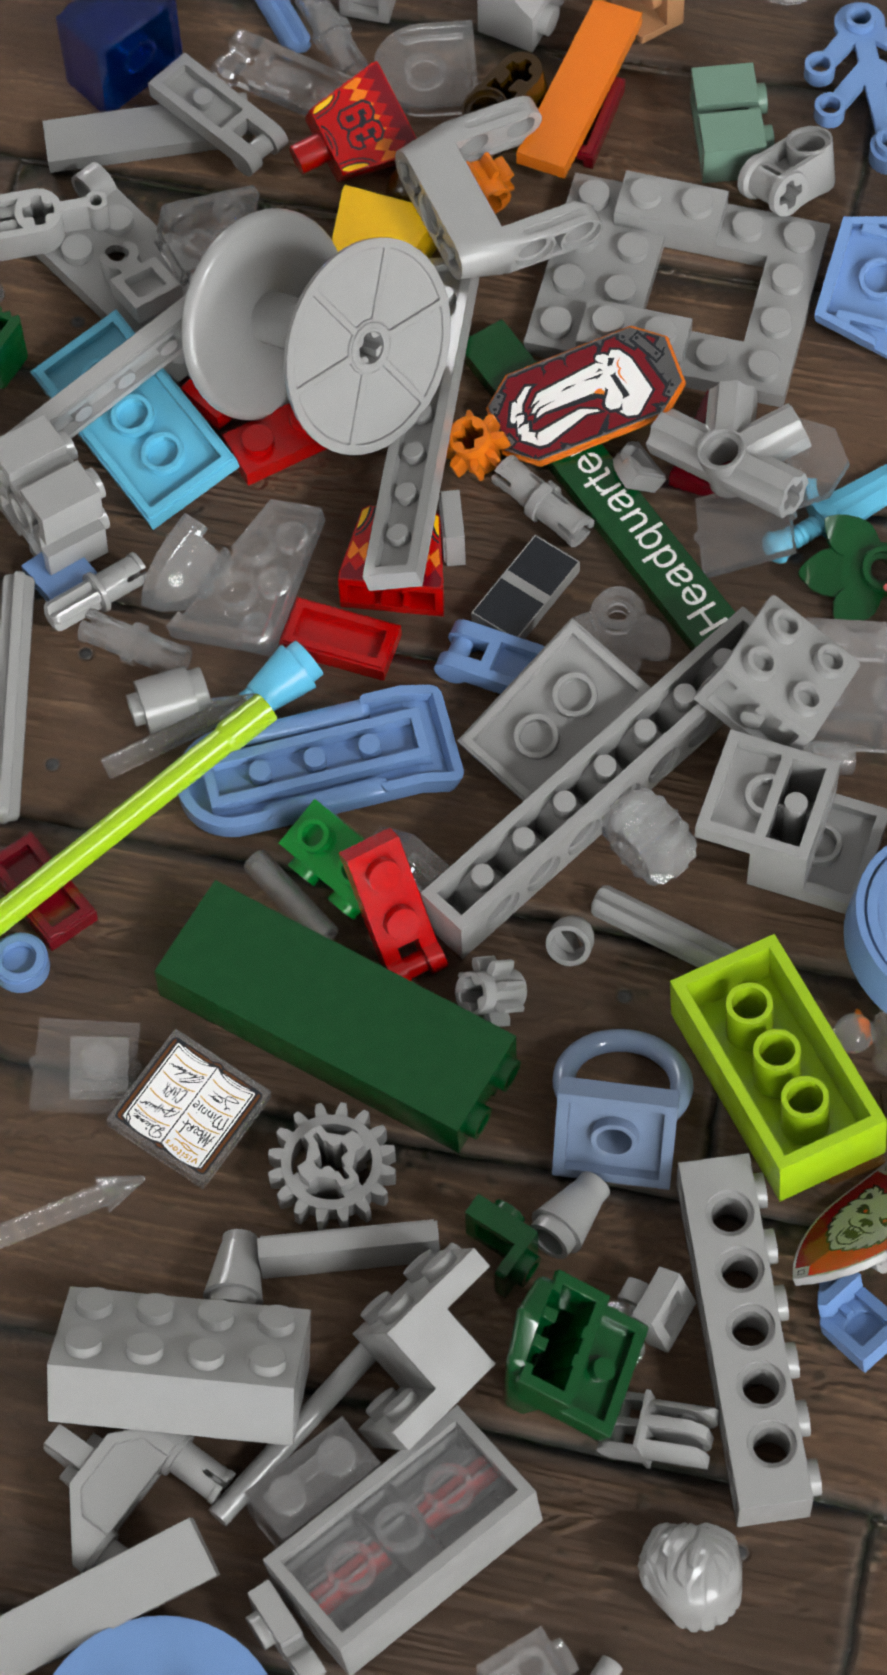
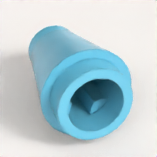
(285, 676)

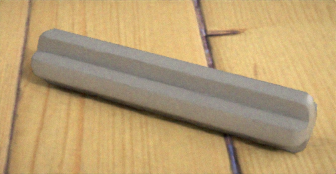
(657, 927)

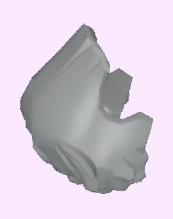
(692, 1573)

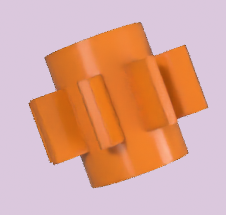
(493, 180)
(476, 445)

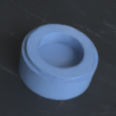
(23, 962)

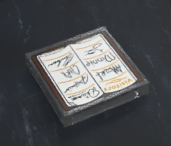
(189, 1108)

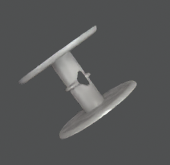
(334, 333)

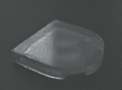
(430, 66)

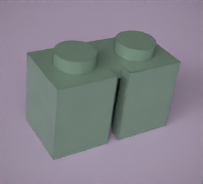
(728, 119)

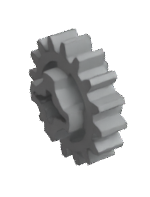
(342, 1143)

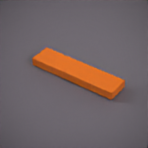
(580, 87)

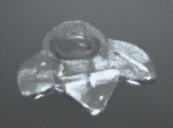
(631, 637)

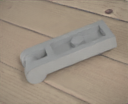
(217, 113)

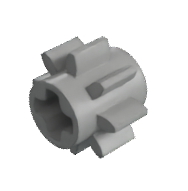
(492, 990)

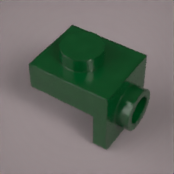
(504, 1232)

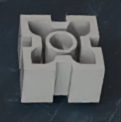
(51, 495)

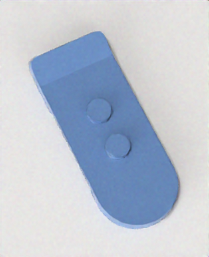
(341, 755)

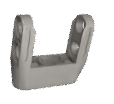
(459, 214)

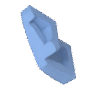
(853, 1320)

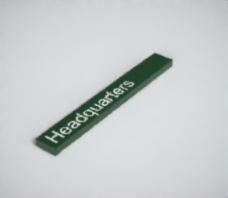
(619, 513)

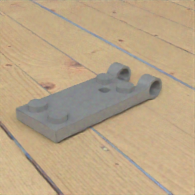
(78, 261)

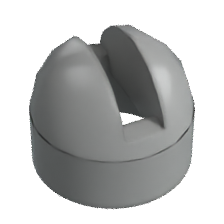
(563, 944)

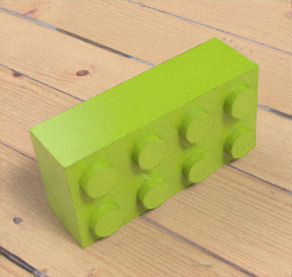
(778, 1067)

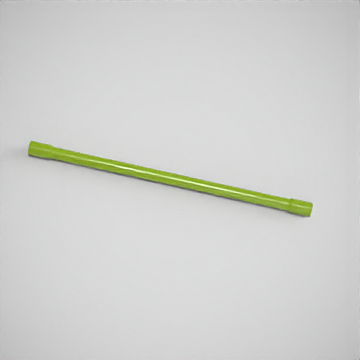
(228, 736)

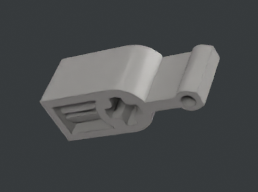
(19, 210)

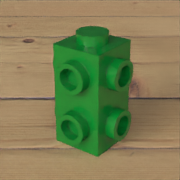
(316, 847)

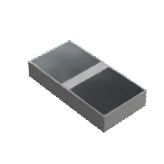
(527, 589)

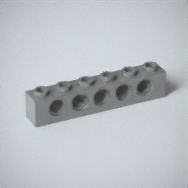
(758, 1489)

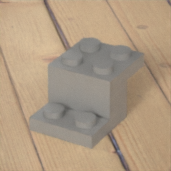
(790, 821)
(422, 1347)

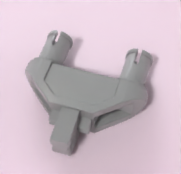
(115, 1474)

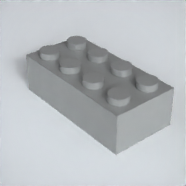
(179, 1365)

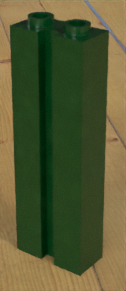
(338, 1016)

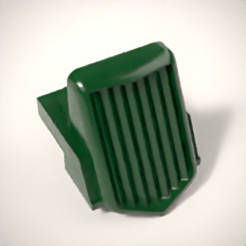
(571, 1355)

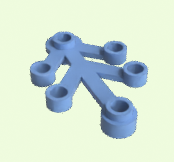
(867, 75)

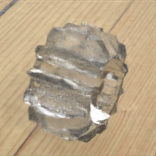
(649, 836)

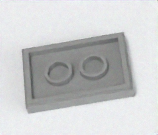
(552, 710)

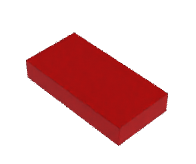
(342, 638)

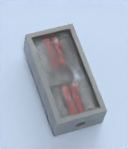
(403, 1540)

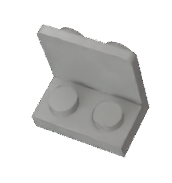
(779, 678)

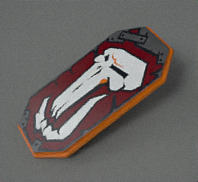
(587, 395)

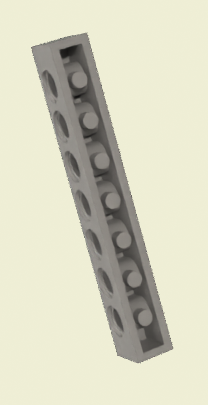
(569, 807)

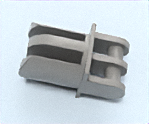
(663, 1433)

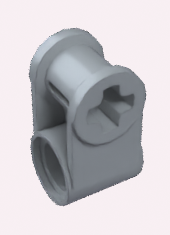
(791, 170)

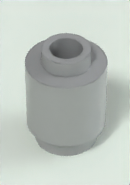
(168, 698)

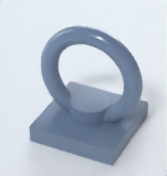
(617, 1127)

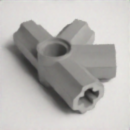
(736, 435)

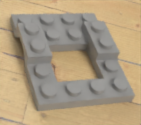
(612, 278)

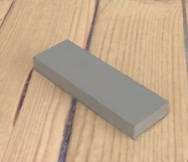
(346, 1248)

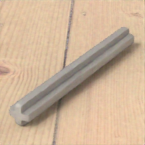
(15, 653)

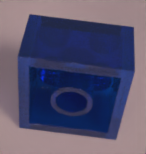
(117, 47)

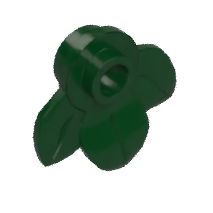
(846, 568)

